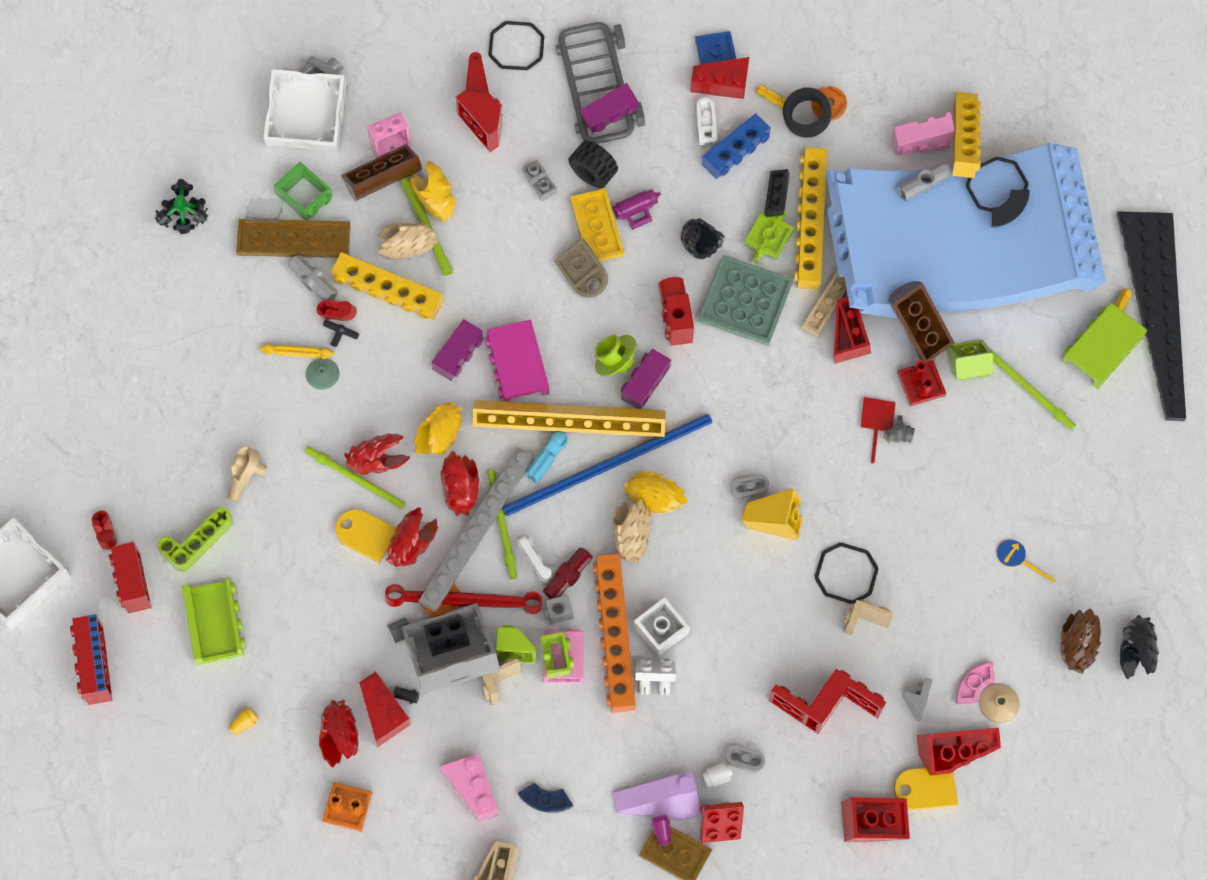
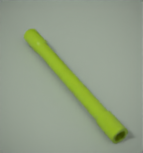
(442, 260)

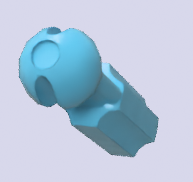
(545, 457)

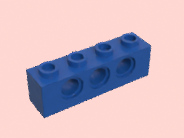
(753, 126)

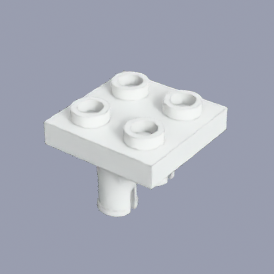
(655, 670)

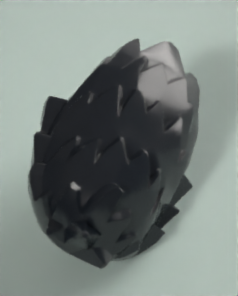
(1139, 645)

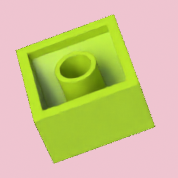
(970, 359)
(513, 644)

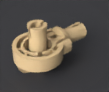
(243, 467)

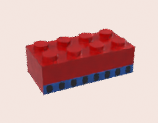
(91, 659)

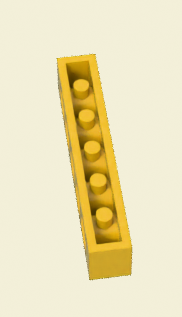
(966, 136)
(346, 264)

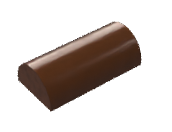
(381, 172)
(920, 320)

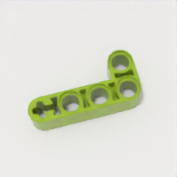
(199, 537)

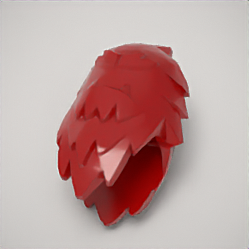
(370, 456)
(460, 483)
(409, 541)
(338, 733)

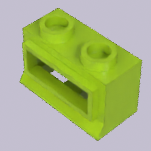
(546, 642)

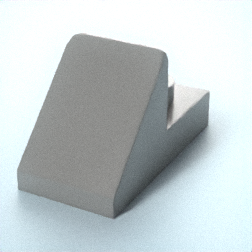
(918, 702)

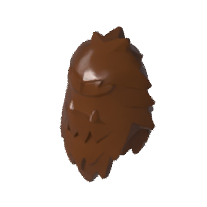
(1080, 640)

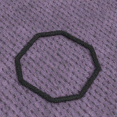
(516, 23)
(986, 163)
(853, 548)

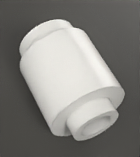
(717, 775)

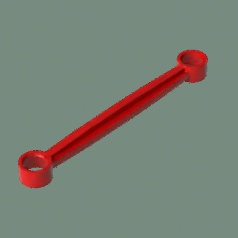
(467, 599)

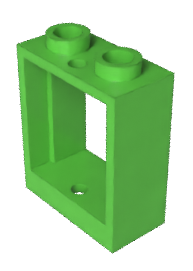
(291, 178)

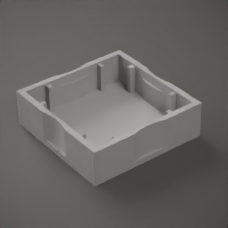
(456, 665)

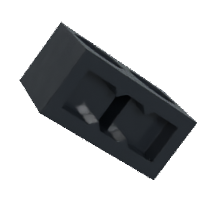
(447, 636)

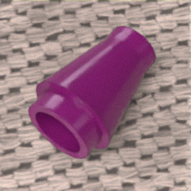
(661, 828)

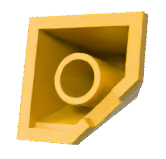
(775, 514)

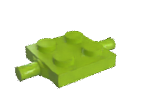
(768, 236)

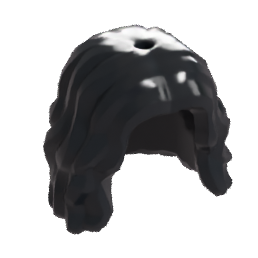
(701, 238)

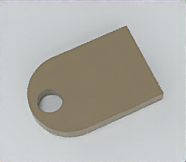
(582, 268)

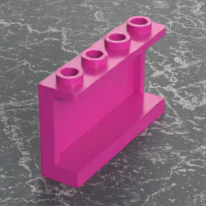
(516, 360)

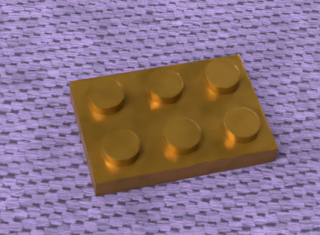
(681, 858)

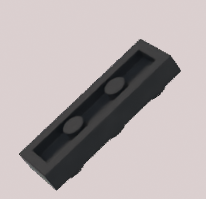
(777, 193)

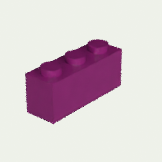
(609, 108)
(457, 350)
(645, 379)

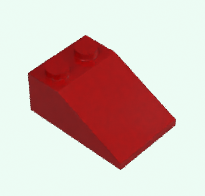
(875, 819)

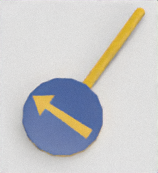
(1012, 554)

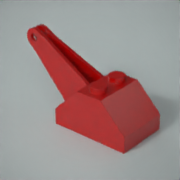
(478, 107)

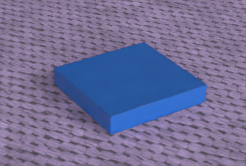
(715, 47)

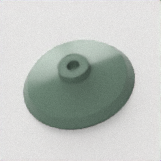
(322, 373)

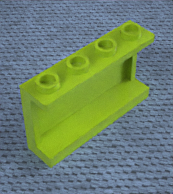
(1105, 344)
(214, 621)

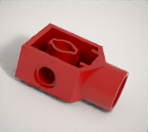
(676, 311)

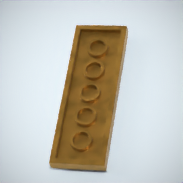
(293, 238)

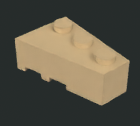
(499, 863)

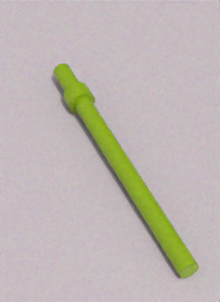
(1057, 413)
(324, 459)
(509, 557)

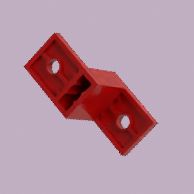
(828, 699)

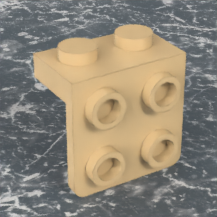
(865, 611)
(508, 669)

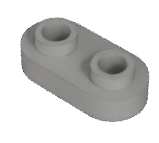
(749, 486)
(745, 757)

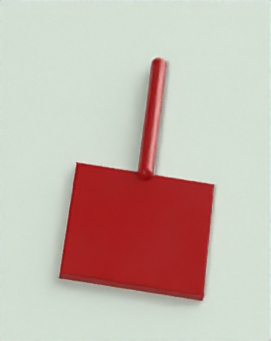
(877, 415)

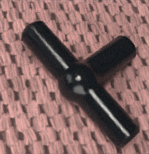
(340, 330)

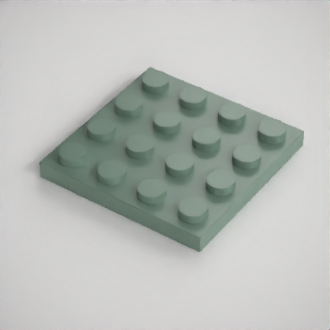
(745, 300)

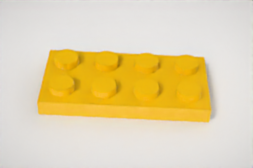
(597, 224)

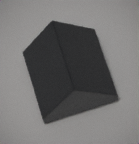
(396, 629)

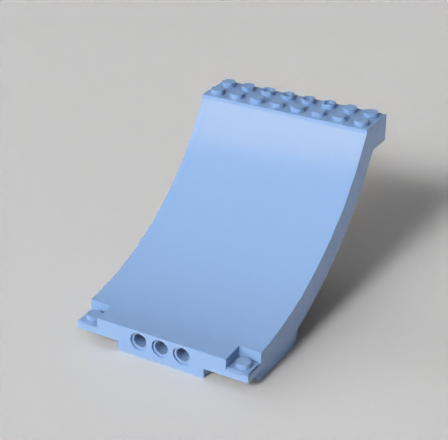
(951, 242)

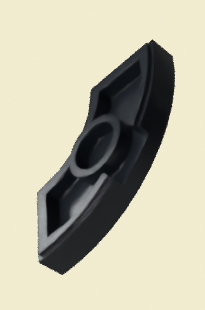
(1010, 209)

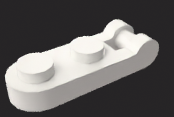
(706, 121)
(534, 559)

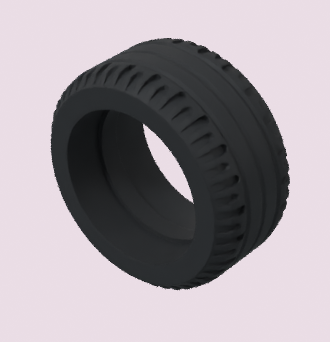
(802, 95)

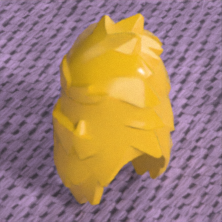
(435, 194)
(439, 430)
(655, 491)

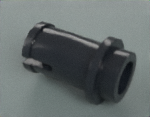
(407, 695)

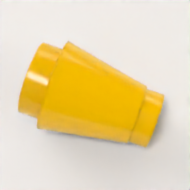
(245, 720)

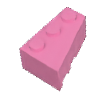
(925, 136)
(471, 783)

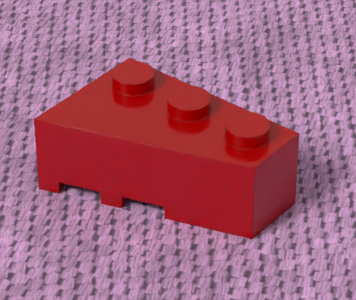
(721, 78)
(850, 333)

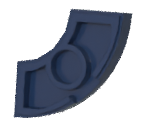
(545, 800)

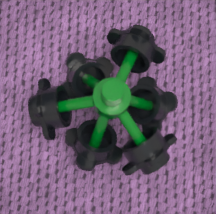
(179, 205)

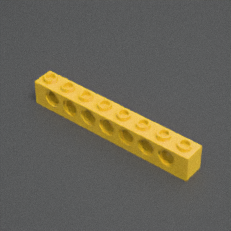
(811, 278)

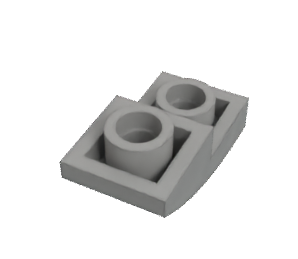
(539, 180)

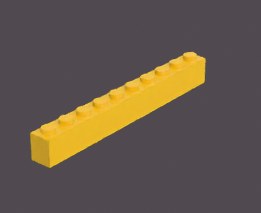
(569, 418)

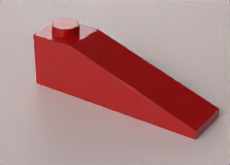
(951, 750)

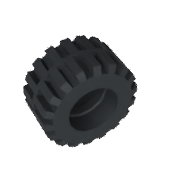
(593, 164)

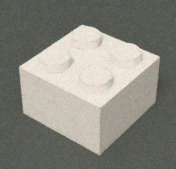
(661, 627)

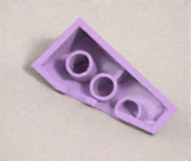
(668, 796)

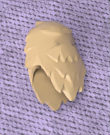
(406, 240)
(631, 530)

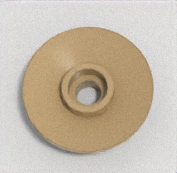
(993, 710)

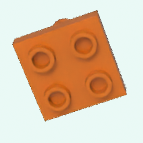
(347, 807)

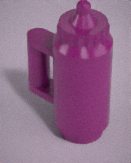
(635, 204)

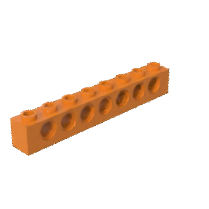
(612, 565)

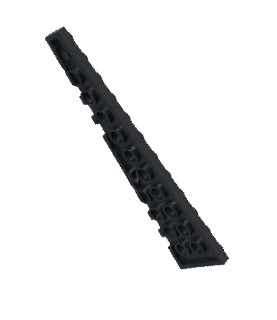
(1152, 261)

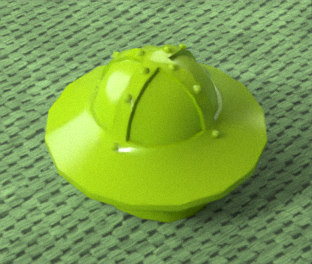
(615, 354)

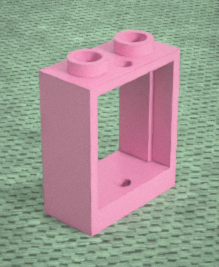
(382, 140)

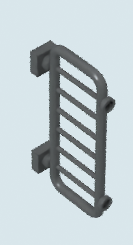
(610, 39)

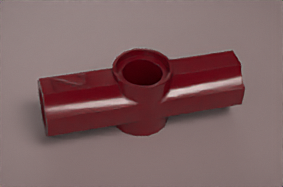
(568, 573)

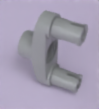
(317, 65)

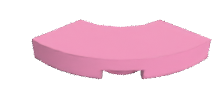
(973, 682)

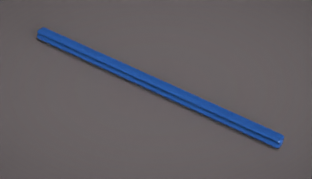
(607, 465)

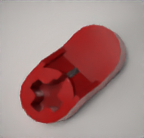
(336, 310)
(104, 530)

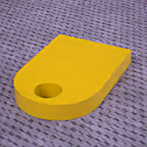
(366, 535)
(927, 790)

